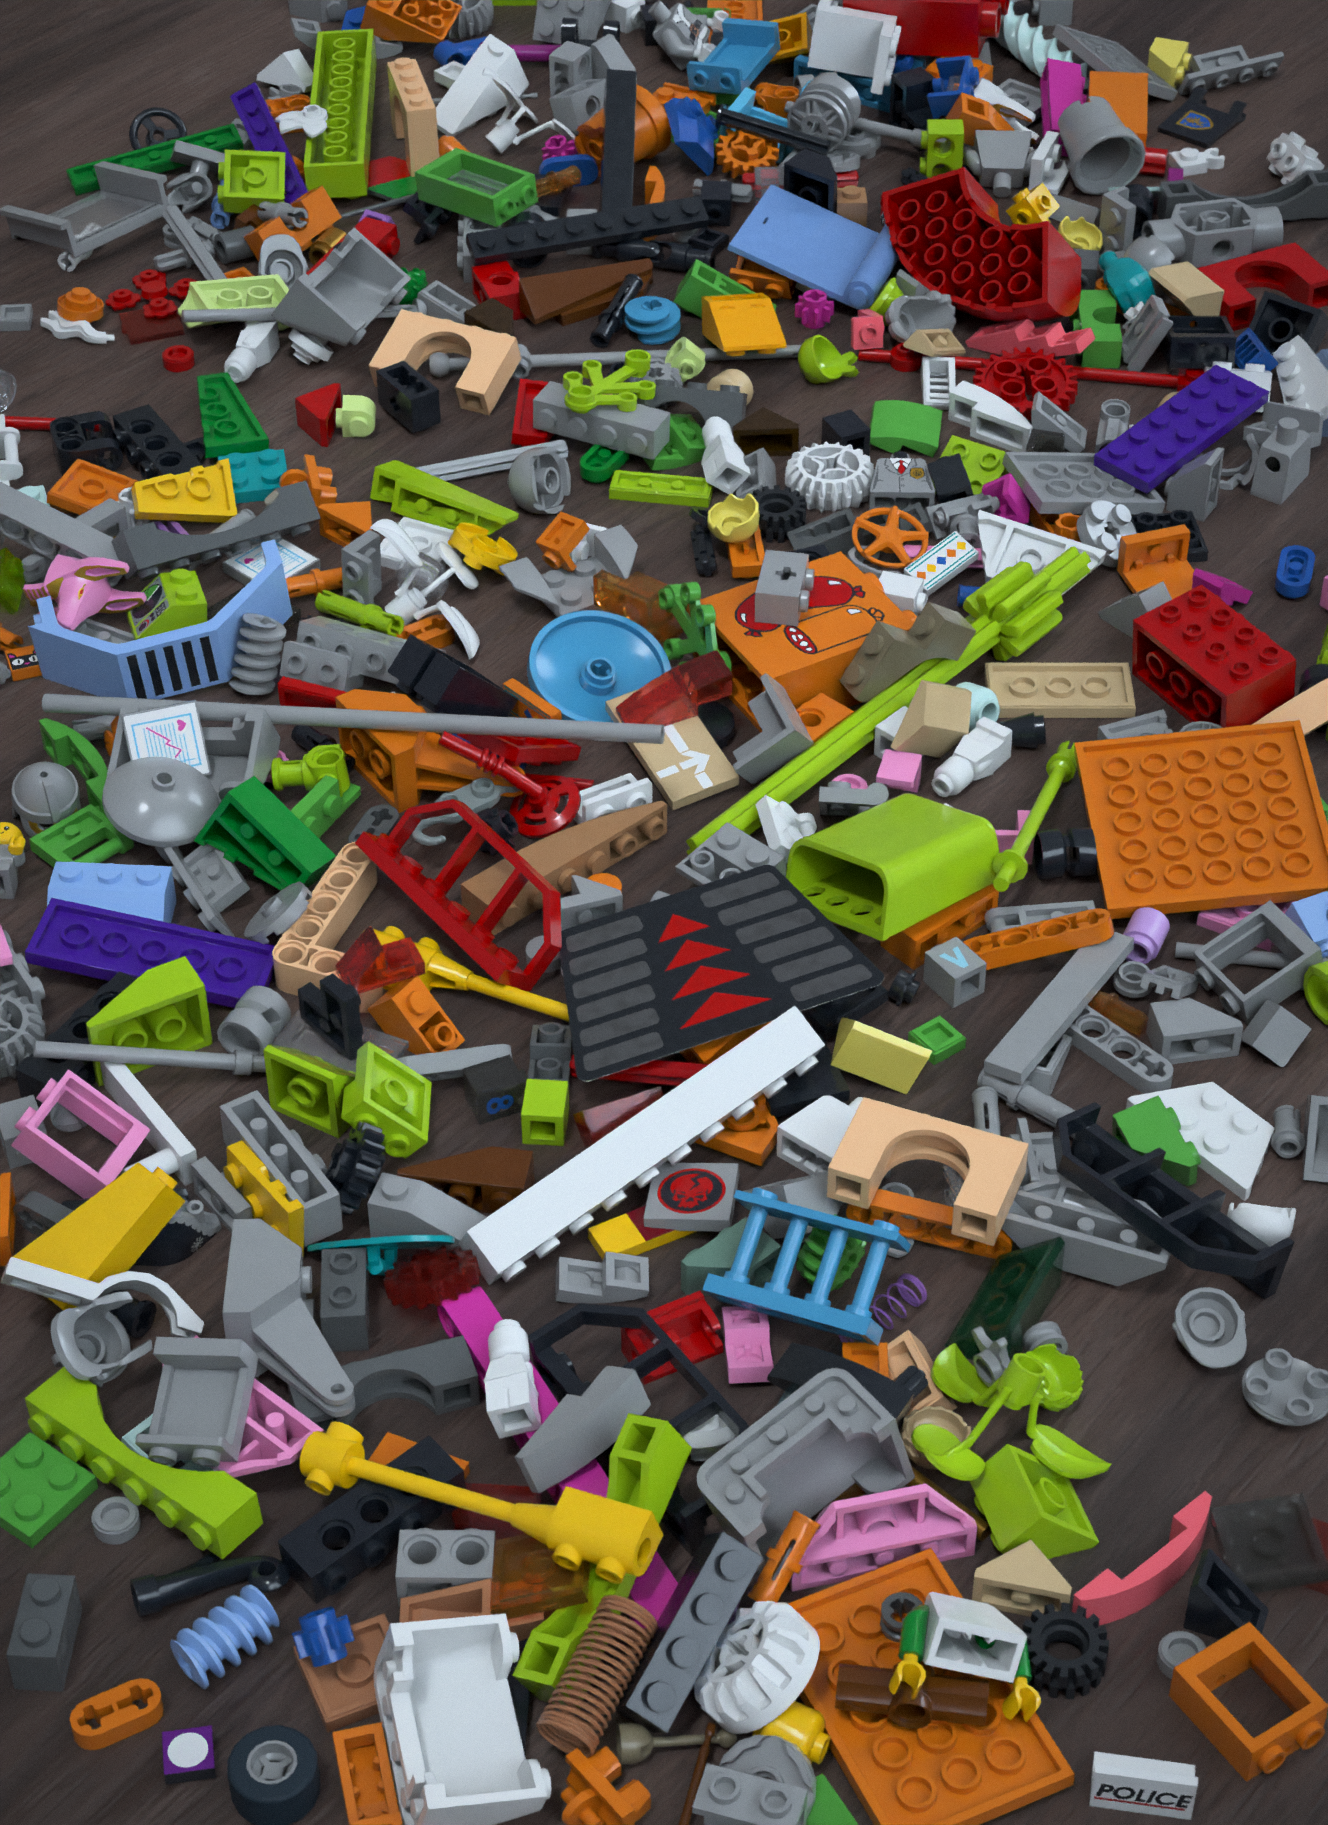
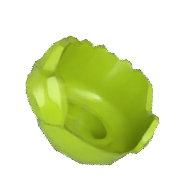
(1063, 1377)

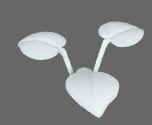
(506, 131)
(411, 603)

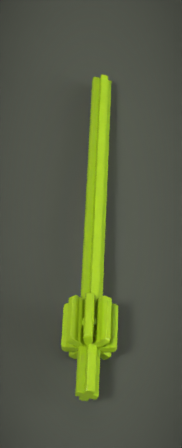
(1008, 617)

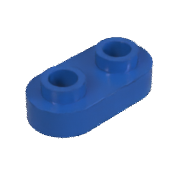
(1294, 571)

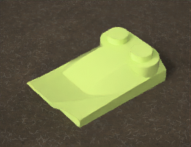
(234, 293)

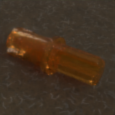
(557, 181)
(1119, 1012)

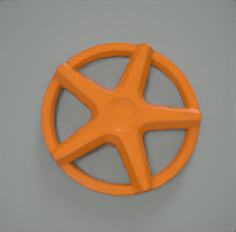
(889, 537)

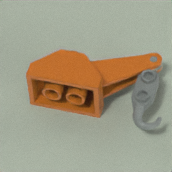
(411, 761)

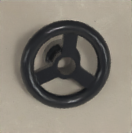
(144, 119)

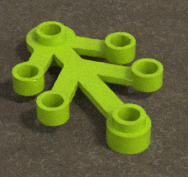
(585, 398)

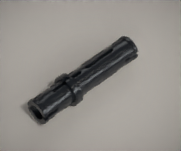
(611, 319)

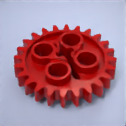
(1041, 374)

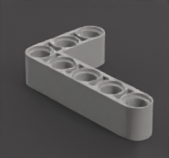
(50, 530)

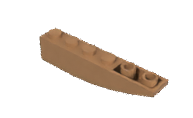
(573, 851)

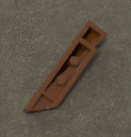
(579, 292)

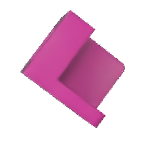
(1013, 502)

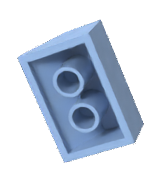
(122, 888)

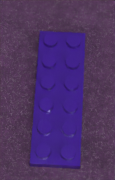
(1181, 428)
(106, 941)

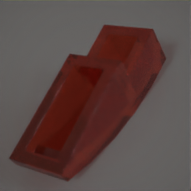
(678, 692)

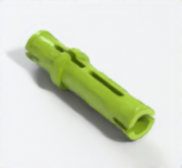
(366, 616)

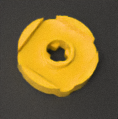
(480, 548)

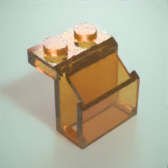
(636, 600)

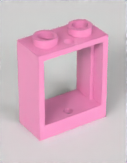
(95, 1111)

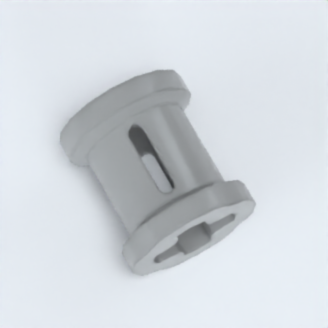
(968, 528)

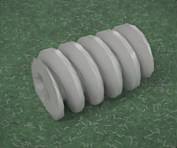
(260, 657)

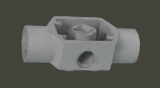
(1217, 230)

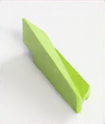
(435, 500)

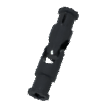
(680, 259)

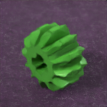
(812, 1253)

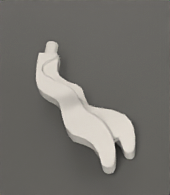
(66, 329)

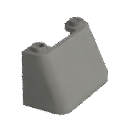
(343, 292)
(232, 751)
(803, 1460)

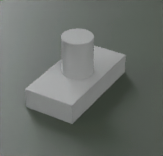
(197, 157)

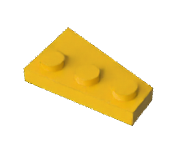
(189, 496)

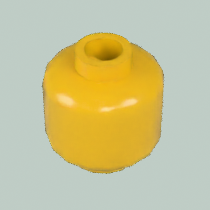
(802, 1727)

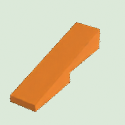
(366, 1776)

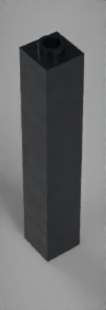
(618, 140)

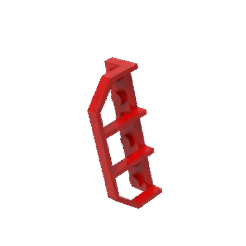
(452, 916)

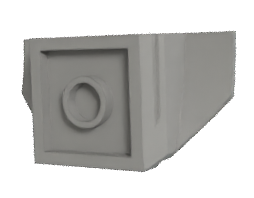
(573, 591)

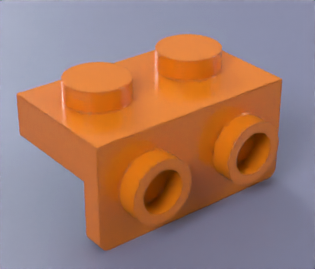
(762, 279)

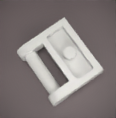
(783, 825)

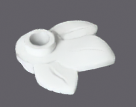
(311, 119)

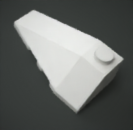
(477, 95)

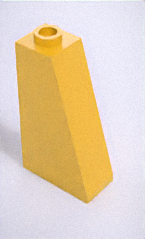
(109, 1228)

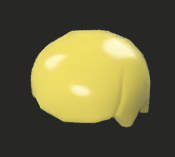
(1081, 234)
(734, 518)

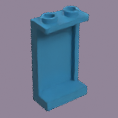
(737, 58)

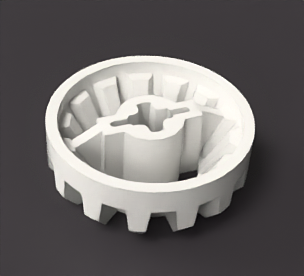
(757, 1667)

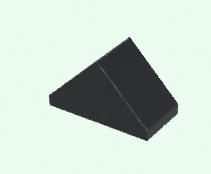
(1220, 1600)

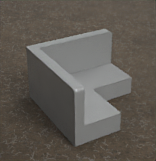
(781, 735)

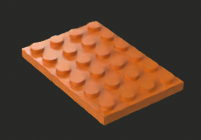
(930, 1772)

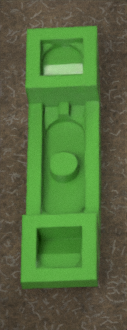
(69, 747)

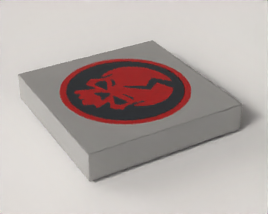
(693, 1196)

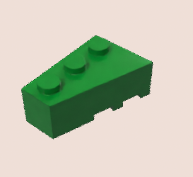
(265, 836)

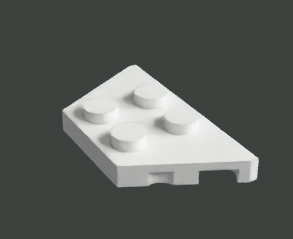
(1009, 542)
(1222, 1129)

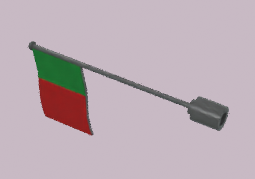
(387, 180)

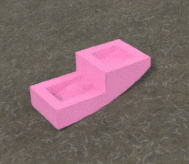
(746, 1345)

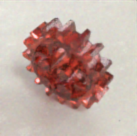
(432, 1277)

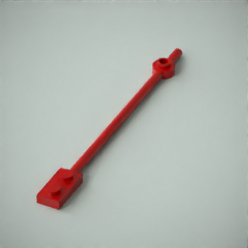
(907, 360)

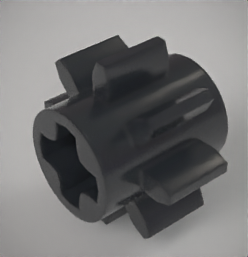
(502, 823)

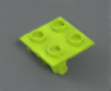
(980, 461)

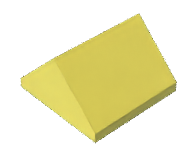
(878, 1055)

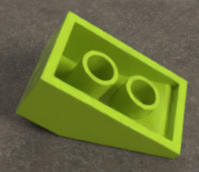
(157, 1012)

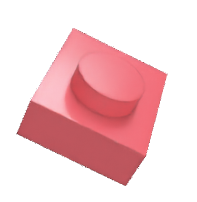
(867, 330)

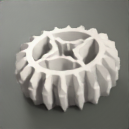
(830, 476)

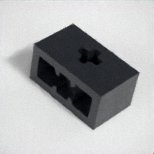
(408, 396)

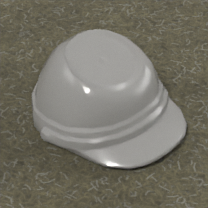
(282, 256)
(1211, 1327)

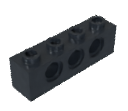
(151, 443)
(35, 1072)
(349, 1518)

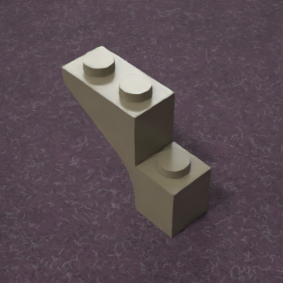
(893, 651)

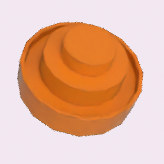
(80, 305)

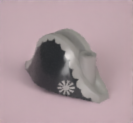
(181, 1236)

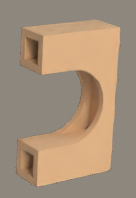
(413, 113)
(491, 355)
(890, 1135)

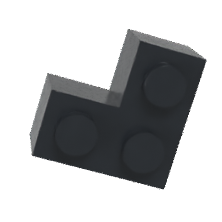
(909, 100)

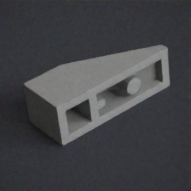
(416, 1208)

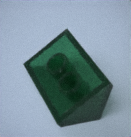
(1012, 1297)

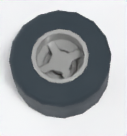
(273, 1776)

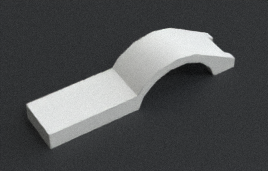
(81, 1292)

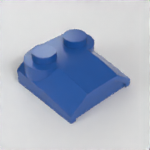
(693, 131)

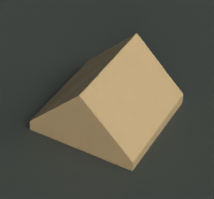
(1189, 288)

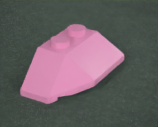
(271, 1434)
(880, 1530)

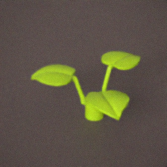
(1014, 1389)

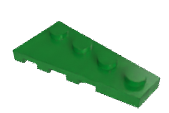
(226, 418)

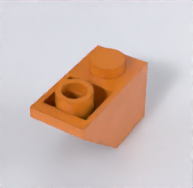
(416, 1016)

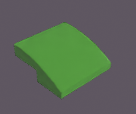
(905, 424)
(684, 444)

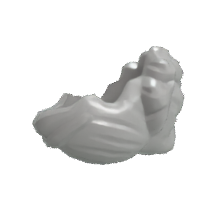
(919, 312)

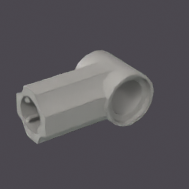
(1112, 422)

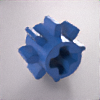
(323, 1636)

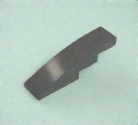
(836, 529)

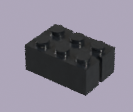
(447, 683)

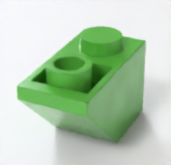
(1155, 1126)

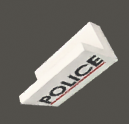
(1143, 1785)

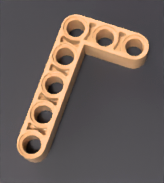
(307, 947)

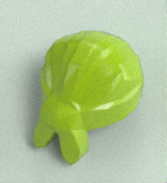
(823, 362)

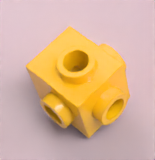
(1032, 206)

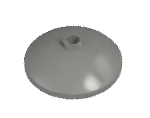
(158, 801)

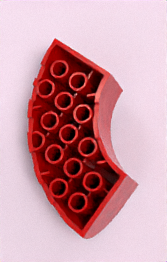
(994, 271)

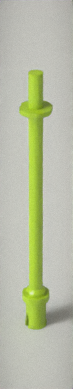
(1010, 863)

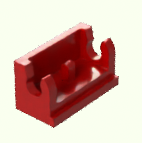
(687, 1323)

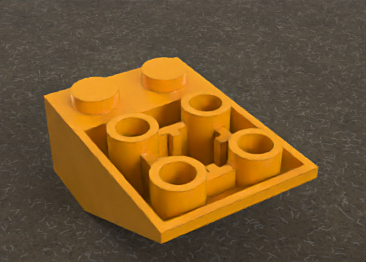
(742, 323)

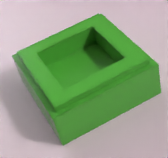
(938, 1037)

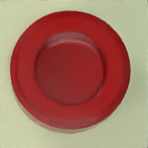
(178, 358)

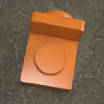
(560, 540)

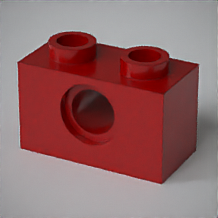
(497, 282)

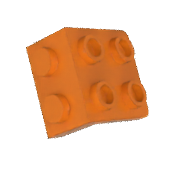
(1155, 558)

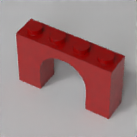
(1278, 268)

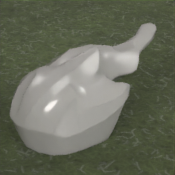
(189, 190)

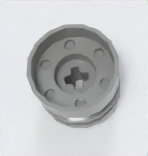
(826, 109)

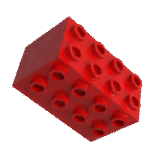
(1210, 661)

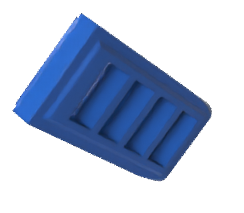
(1252, 350)

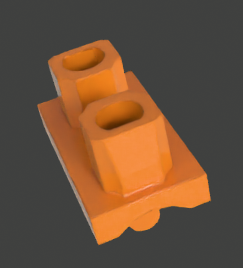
(317, 478)
(593, 1798)

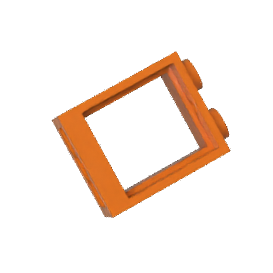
(1221, 1662)

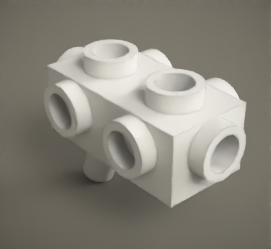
(1291, 157)

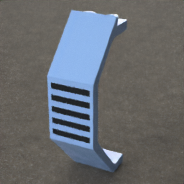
(166, 661)

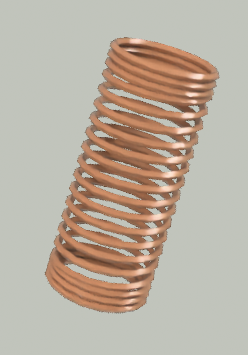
(582, 1732)

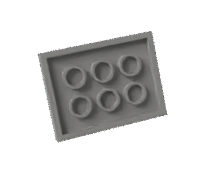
(1111, 57)
(1071, 482)

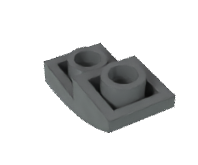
(550, 1052)

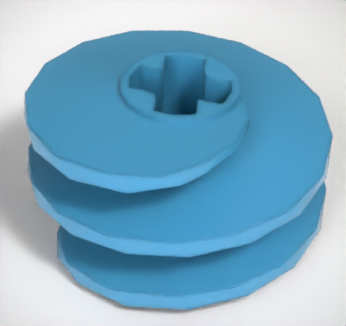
(653, 319)

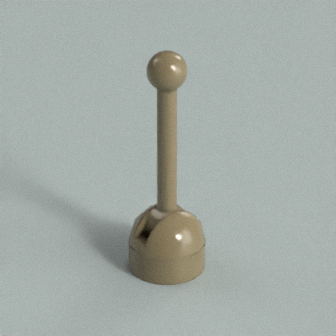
(636, 1742)

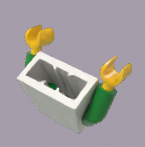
(969, 1640)

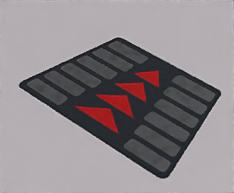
(701, 969)

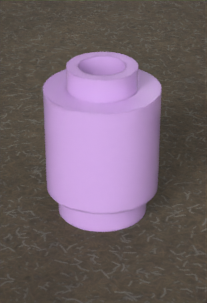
(1149, 931)

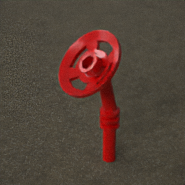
(538, 796)

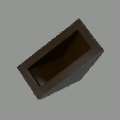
(767, 431)

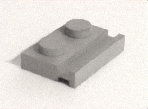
(1145, 333)

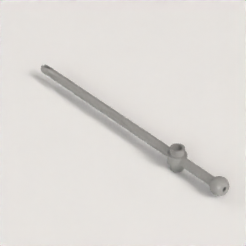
(441, 364)

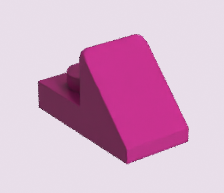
(1221, 586)

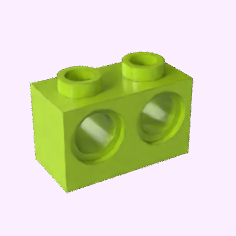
(942, 153)

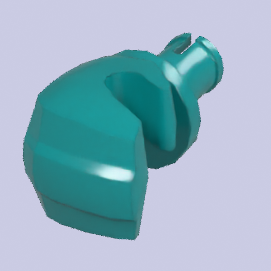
(1126, 280)

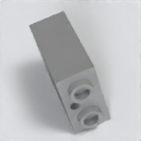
(1246, 934)

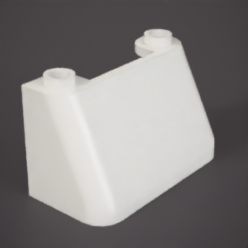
(455, 1723)

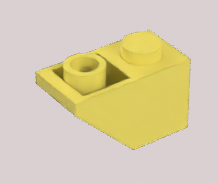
(1169, 60)

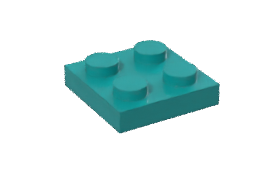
(255, 473)

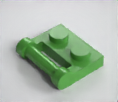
(78, 834)

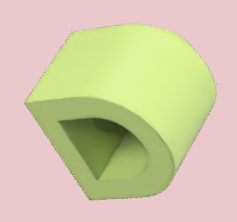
(687, 358)
(356, 416)

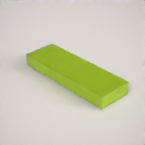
(660, 488)

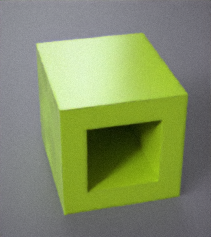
(545, 1112)

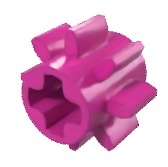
(558, 146)
(814, 309)

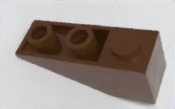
(478, 1178)

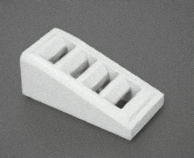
(935, 374)

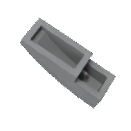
(581, 1427)

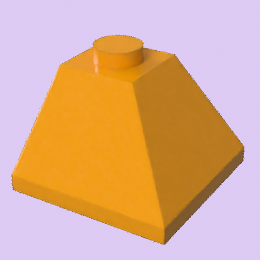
(794, 36)

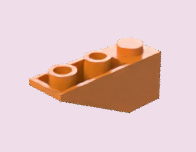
(976, 115)

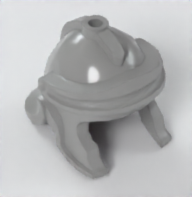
(93, 1340)

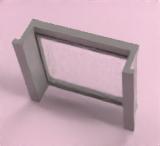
(126, 202)

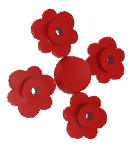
(152, 288)

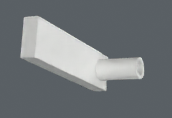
(172, 1147)

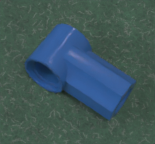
(460, 52)

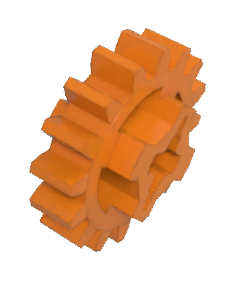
(743, 152)

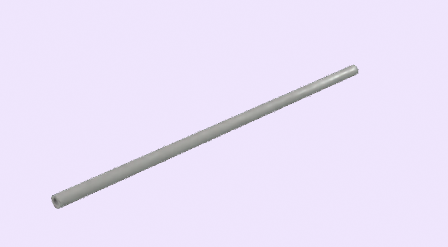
(376, 719)

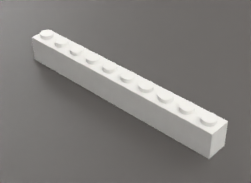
(642, 1145)

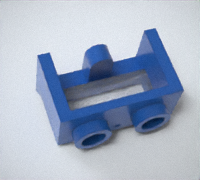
(956, 76)

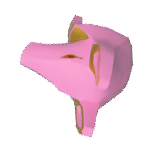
(83, 589)

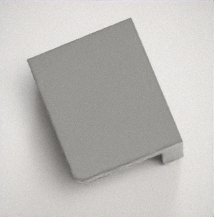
(1275, 1033)

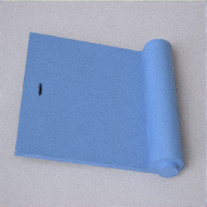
(816, 248)

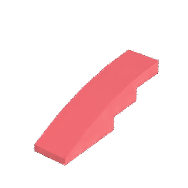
(1025, 334)

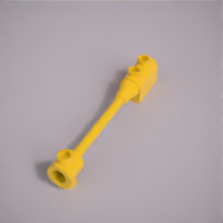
(448, 974)
(577, 1529)

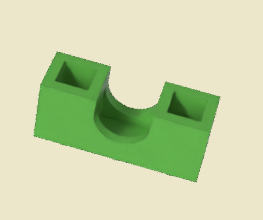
(1098, 311)

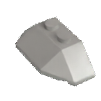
(1095, 1238)

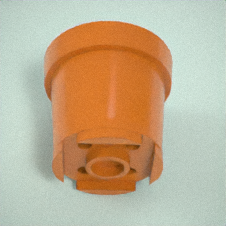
(651, 130)

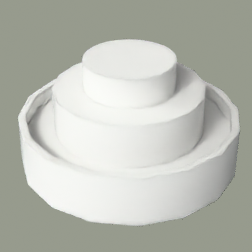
(309, 347)
(708, 1438)

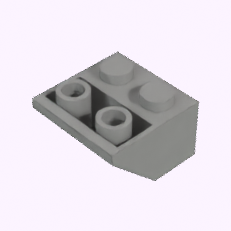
(727, 854)

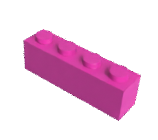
(1059, 88)

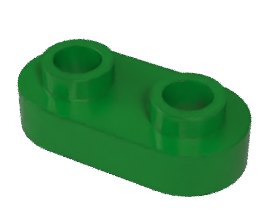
(600, 463)

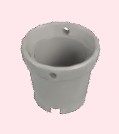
(1099, 146)

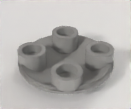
(1286, 1389)

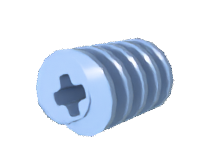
(224, 1634)

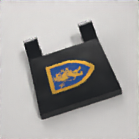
(1199, 123)

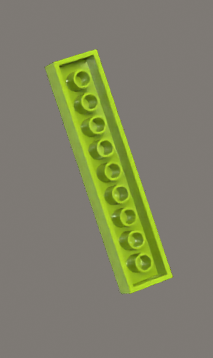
(345, 89)

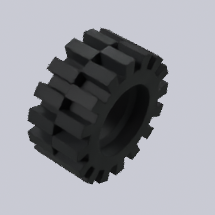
(780, 512)
(1073, 1629)

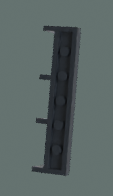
(1188, 1225)
(682, 1519)

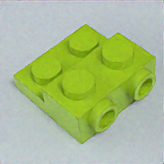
(250, 179)
(389, 1098)

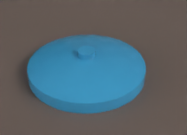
(590, 660)

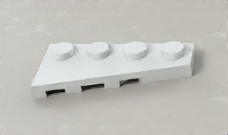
(1302, 376)

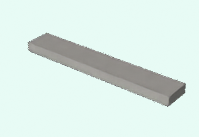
(1056, 1008)

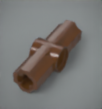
(938, 1699)

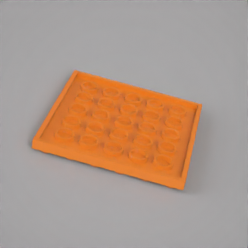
(1205, 818)

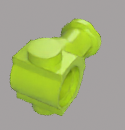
(316, 764)

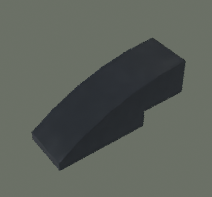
(804, 1362)

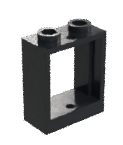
(1198, 345)

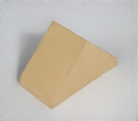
(1021, 1582)

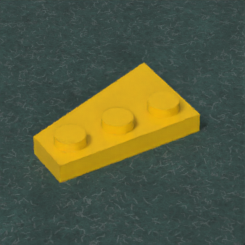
(266, 1198)

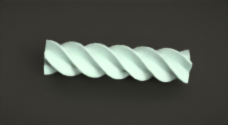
(1029, 45)

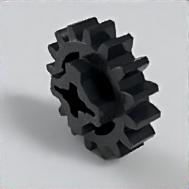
(357, 1165)

